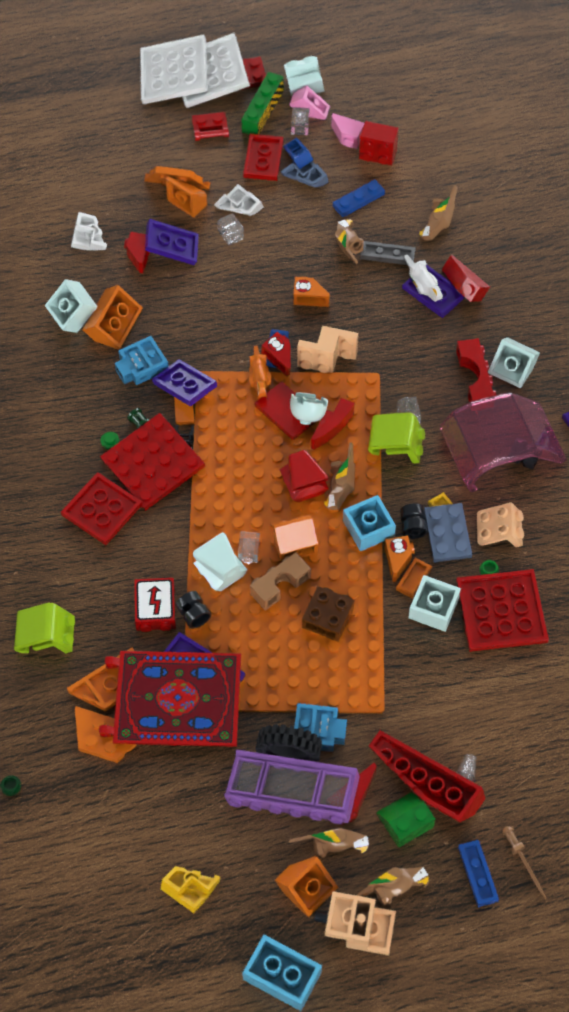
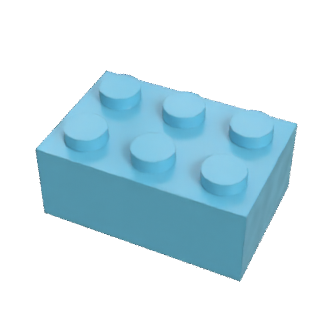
(282, 972)

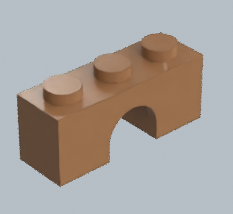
(292, 569)

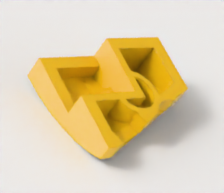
(188, 887)

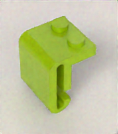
(397, 434)
(44, 627)

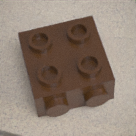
(328, 613)

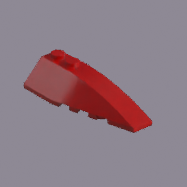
(429, 779)

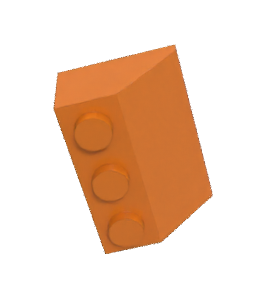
(113, 317)

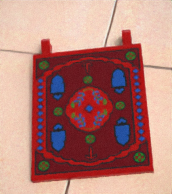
(175, 698)

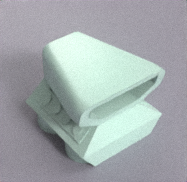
(304, 74)
(219, 563)

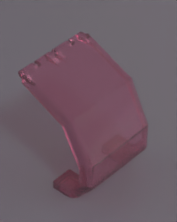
(498, 433)

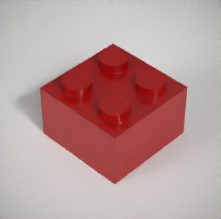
(378, 143)

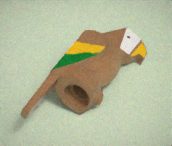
(440, 216)
(348, 239)
(342, 481)
(335, 840)
(395, 883)

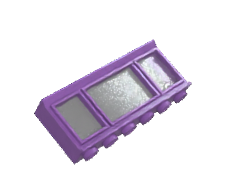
(292, 786)

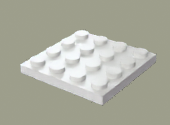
(173, 69)
(224, 71)

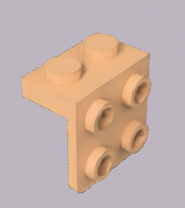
(500, 524)

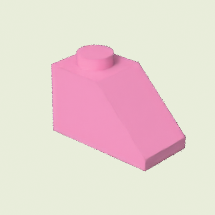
(308, 98)
(347, 130)

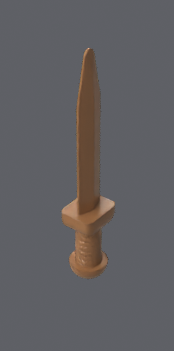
(518, 847)

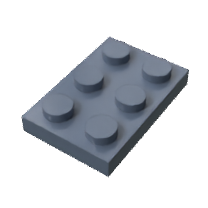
(448, 532)

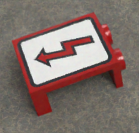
(154, 604)

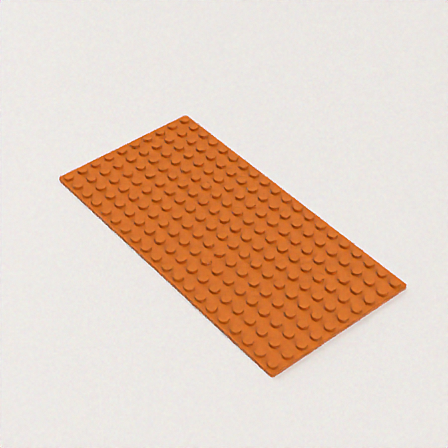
(247, 493)

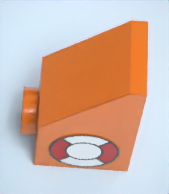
(309, 293)
(398, 555)

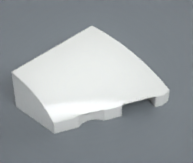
(240, 202)
(87, 233)

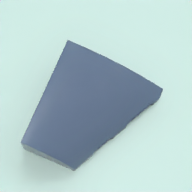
(309, 174)

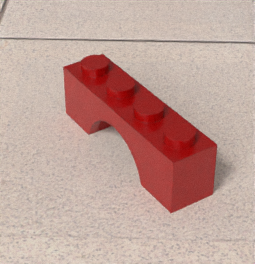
(471, 356)

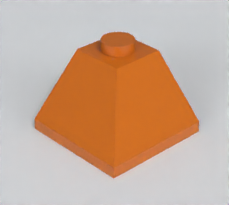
(185, 196)
(307, 884)

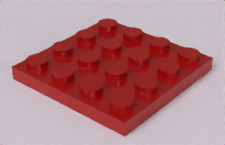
(152, 461)
(502, 610)

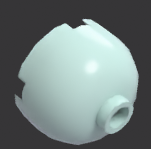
(307, 407)

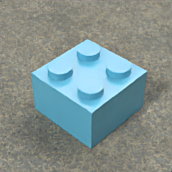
(369, 523)

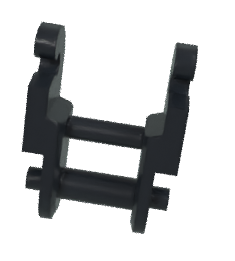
(190, 435)

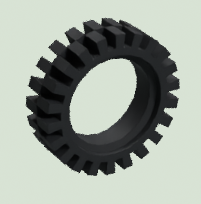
(289, 742)

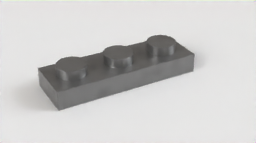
(386, 252)

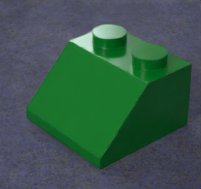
(406, 818)

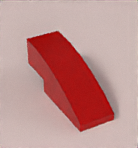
(332, 423)

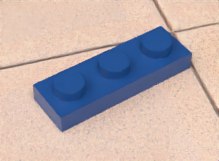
(358, 198)
(478, 873)

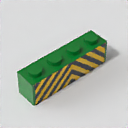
(263, 104)

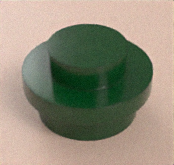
(10, 785)

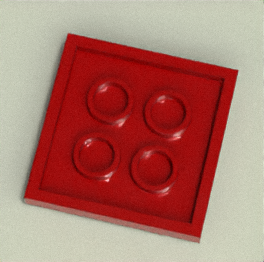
(101, 508)

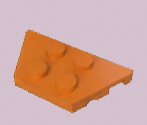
(159, 175)
(98, 687)
(90, 740)

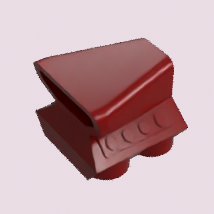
(304, 477)

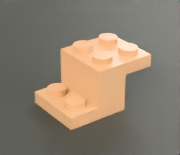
(330, 345)
(360, 923)

